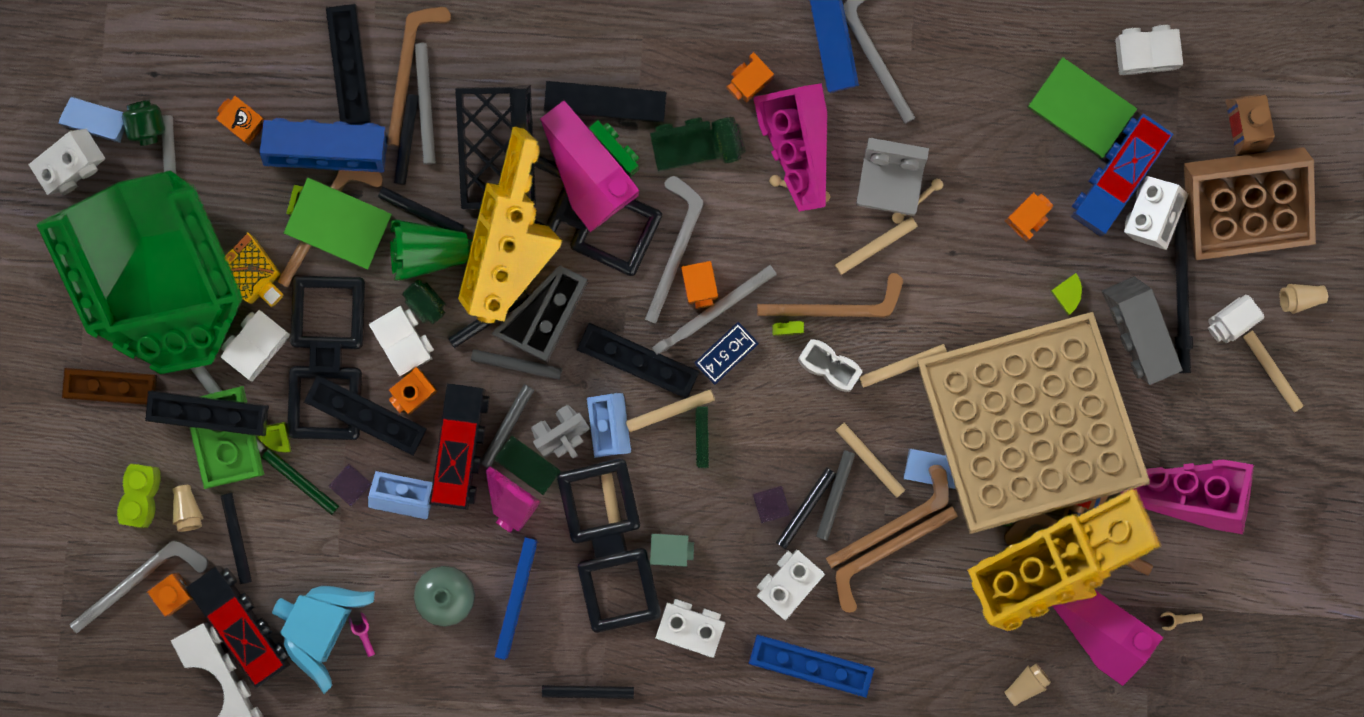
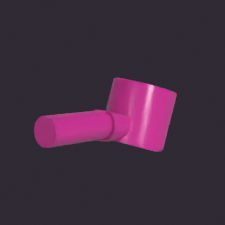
(361, 631)

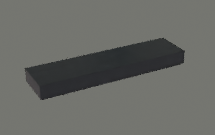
(348, 64)
(607, 101)
(638, 360)
(207, 413)
(365, 415)

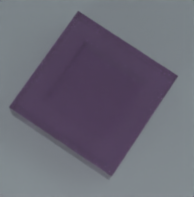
(350, 485)
(771, 504)

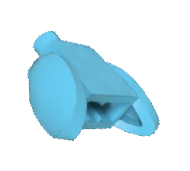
(315, 626)

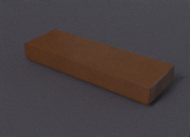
(107, 386)

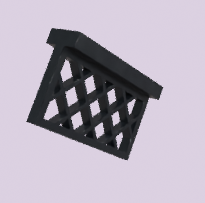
(521, 117)

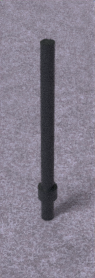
(1184, 341)

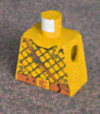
(254, 271)

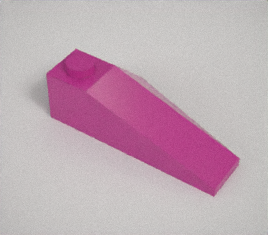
(798, 134)
(590, 174)
(1201, 494)
(509, 501)
(1109, 635)

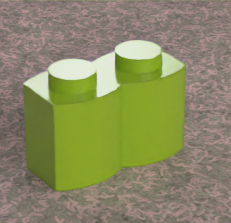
(137, 503)

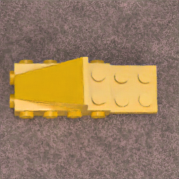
(506, 242)
(1062, 561)

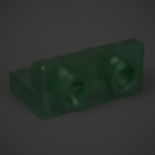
(682, 144)

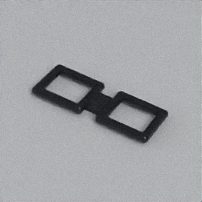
(563, 213)
(324, 354)
(609, 545)

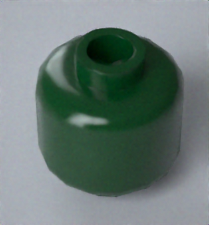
(143, 122)

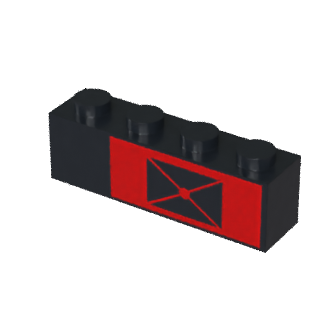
(458, 446)
(238, 625)

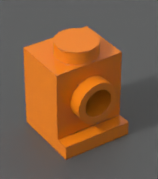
(750, 79)
(1030, 216)
(423, 391)

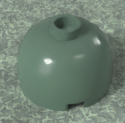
(444, 596)

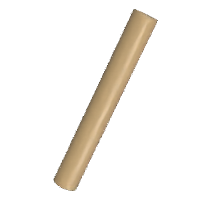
(876, 245)
(898, 367)
(1273, 371)
(670, 410)
(870, 460)
(610, 498)

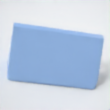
(95, 118)
(608, 425)
(919, 463)
(400, 495)

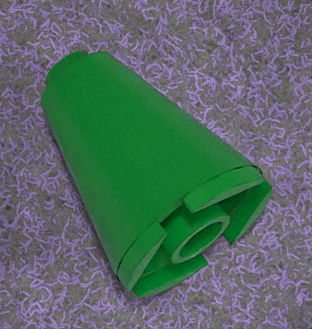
(425, 249)

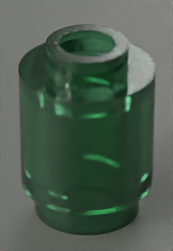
(727, 140)
(424, 302)

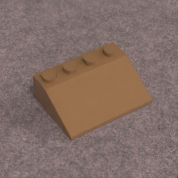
(1251, 203)

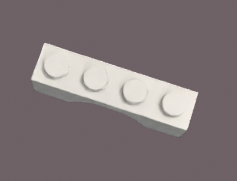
(203, 650)

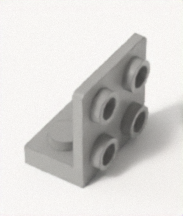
(891, 176)

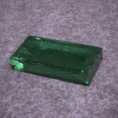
(702, 452)
(527, 465)

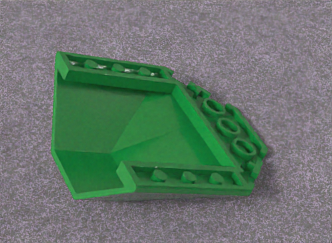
(146, 271)

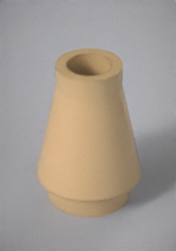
(1301, 297)
(185, 509)
(1028, 684)

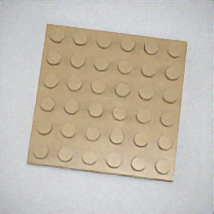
(1032, 422)

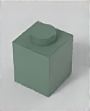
(671, 550)

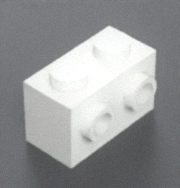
(67, 162)
(1155, 212)
(789, 584)
(690, 628)

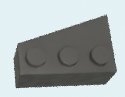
(544, 314)
(1142, 330)

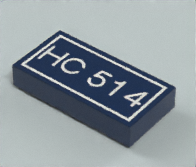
(726, 353)

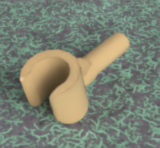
(1180, 619)

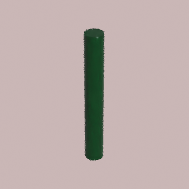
(300, 481)

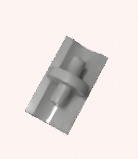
(563, 437)

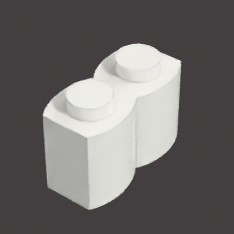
(1149, 51)
(1235, 319)
(401, 341)
(254, 345)
(822, 361)

